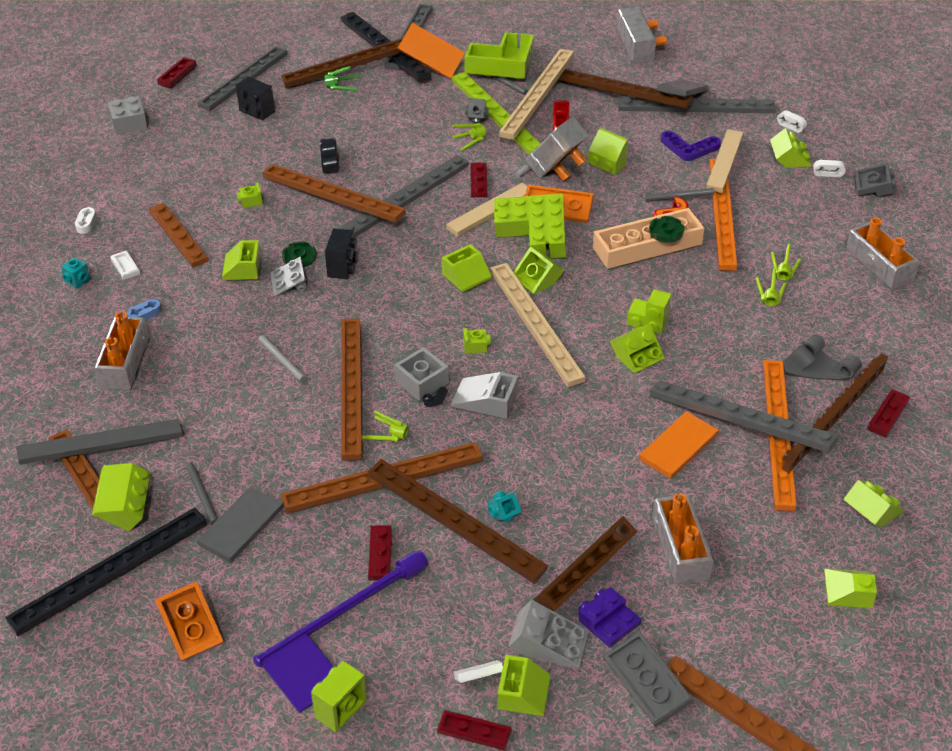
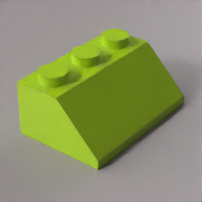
(121, 494)

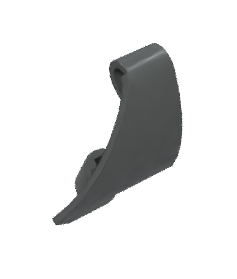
(811, 362)

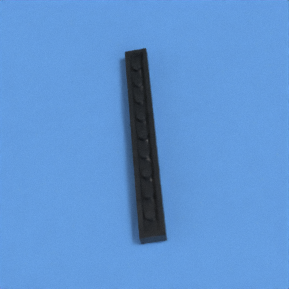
(375, 38)
(105, 571)

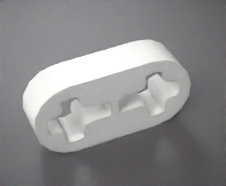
(792, 121)
(829, 168)
(85, 220)

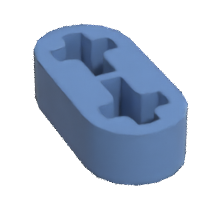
(146, 309)

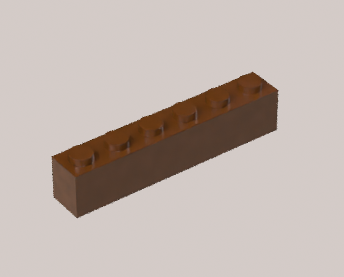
(586, 564)

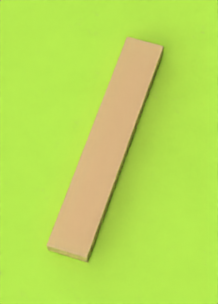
(724, 160)
(482, 213)

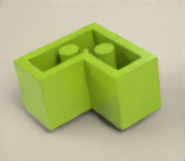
(652, 312)

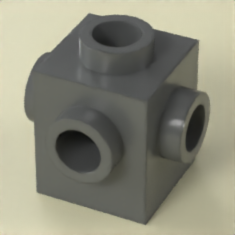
(474, 105)

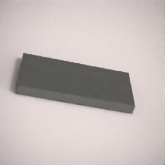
(682, 88)
(240, 524)
(648, 679)

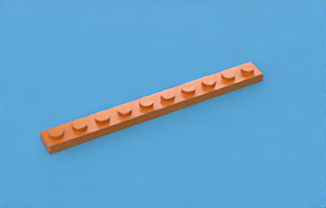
(724, 227)
(776, 404)

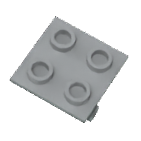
(288, 276)

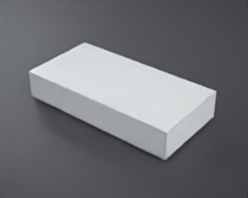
(125, 265)
(478, 671)

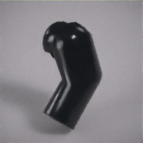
(430, 400)

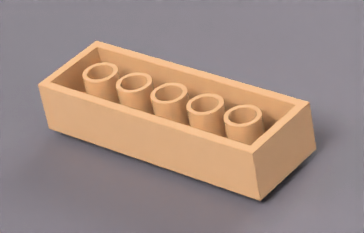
(633, 241)

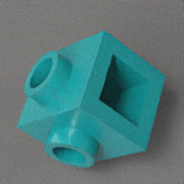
(75, 273)
(503, 506)

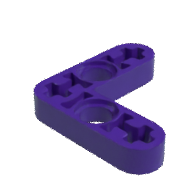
(690, 152)

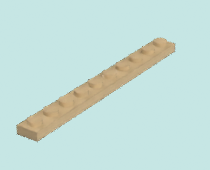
(536, 94)
(537, 325)

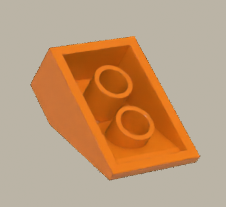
(188, 621)

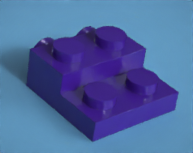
(608, 616)

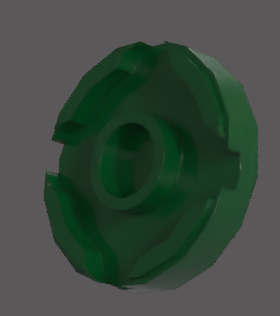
(666, 229)
(302, 250)

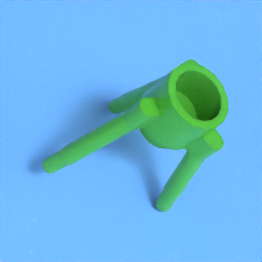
(332, 80)

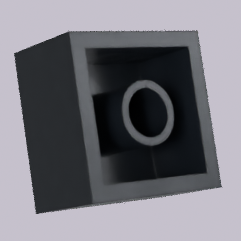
(255, 98)
(341, 254)

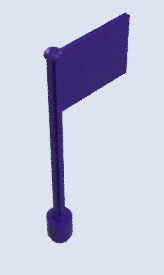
(299, 664)

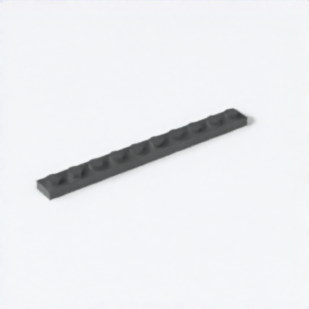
(700, 105)
(410, 193)
(745, 416)

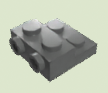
(875, 179)

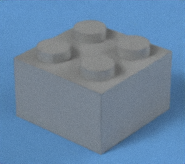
(127, 115)
(421, 373)

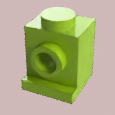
(250, 196)
(475, 341)

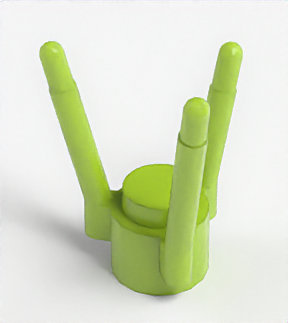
(478, 132)
(784, 270)
(771, 296)
(396, 428)

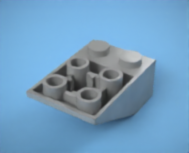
(487, 394)
(548, 636)

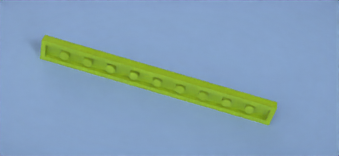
(496, 112)

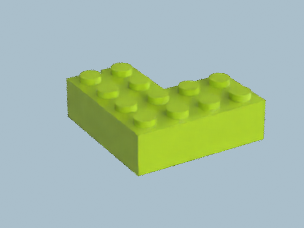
(502, 59)
(533, 216)

